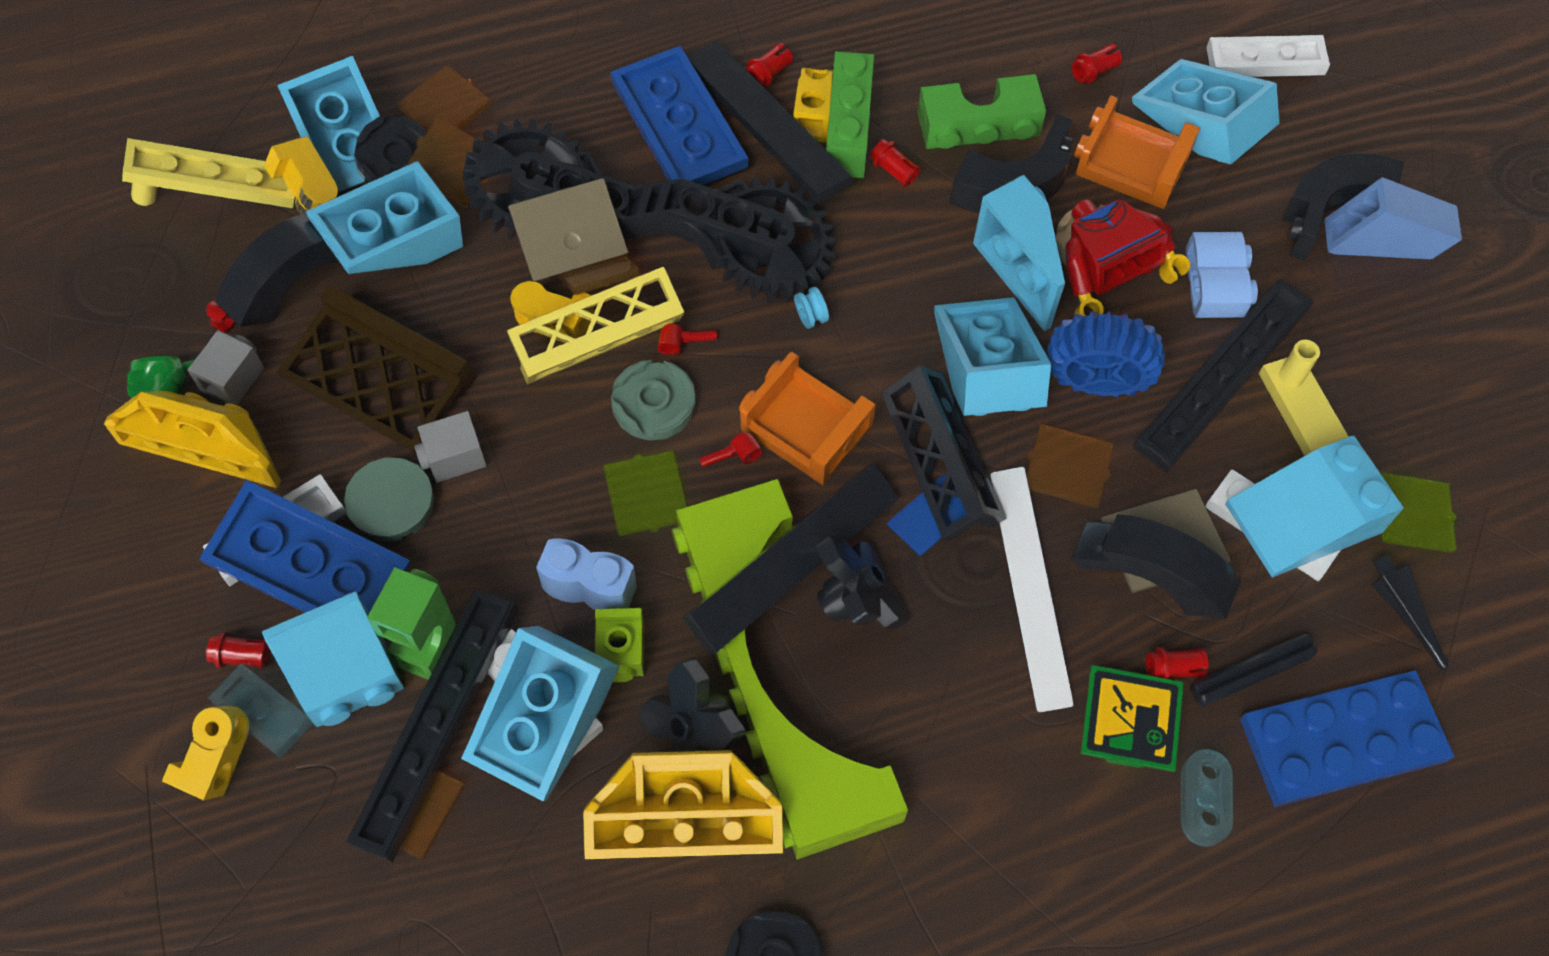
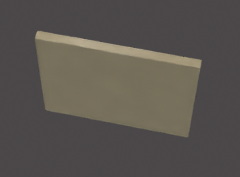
(568, 229)
(1183, 512)

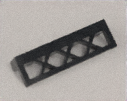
(956, 450)

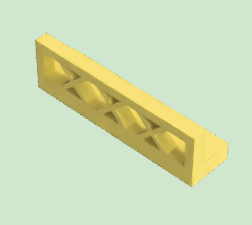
(601, 340)

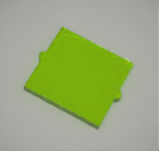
(645, 492)
(1426, 514)

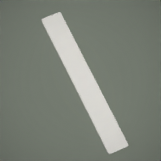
(1032, 592)

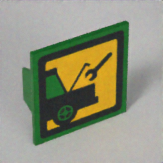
(1132, 719)

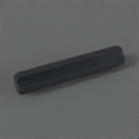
(1253, 669)

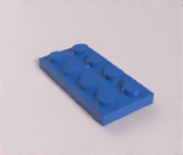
(679, 118)
(296, 553)
(1345, 738)

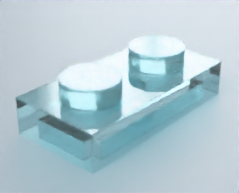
(270, 715)

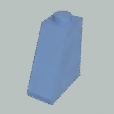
(1393, 223)

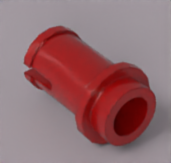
(769, 64)
(1089, 66)
(895, 162)
(234, 651)
(1177, 663)

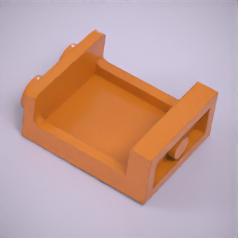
(1133, 155)
(804, 419)

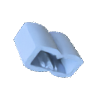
(1220, 275)
(576, 575)

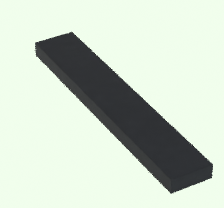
(769, 122)
(1222, 376)
(788, 560)
(432, 726)

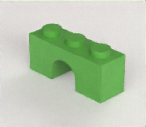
(850, 111)
(953, 121)
(415, 620)

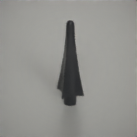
(1402, 595)

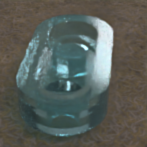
(1206, 795)

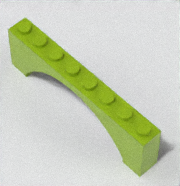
(821, 792)

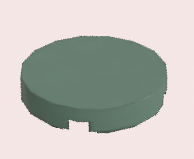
(653, 400)
(389, 499)

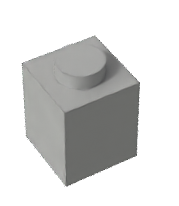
(226, 367)
(449, 447)

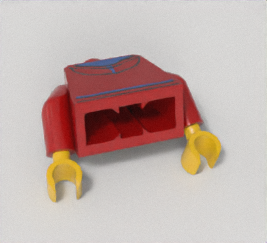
(1114, 247)

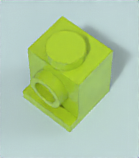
(621, 626)

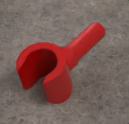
(219, 318)
(673, 335)
(742, 445)

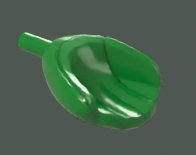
(157, 374)

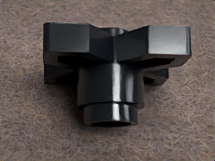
(858, 585)
(692, 713)

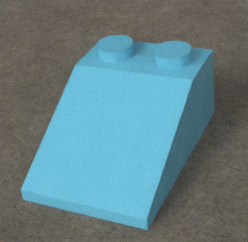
(1226, 105)
(332, 111)
(389, 223)
(1021, 246)
(992, 357)
(1315, 507)
(334, 660)
(539, 710)

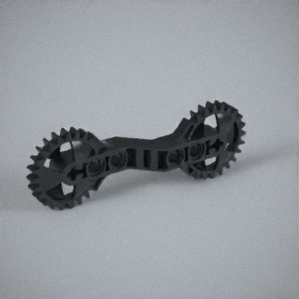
(662, 207)

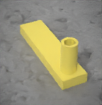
(198, 171)
(1302, 399)

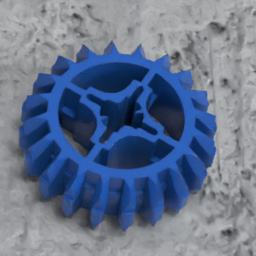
(1106, 354)

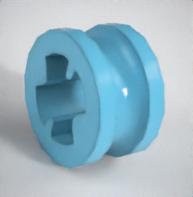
(811, 307)

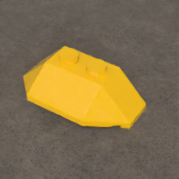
(194, 433)
(682, 808)

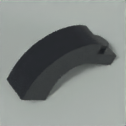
(1044, 169)
(1329, 188)
(269, 268)
(1165, 556)

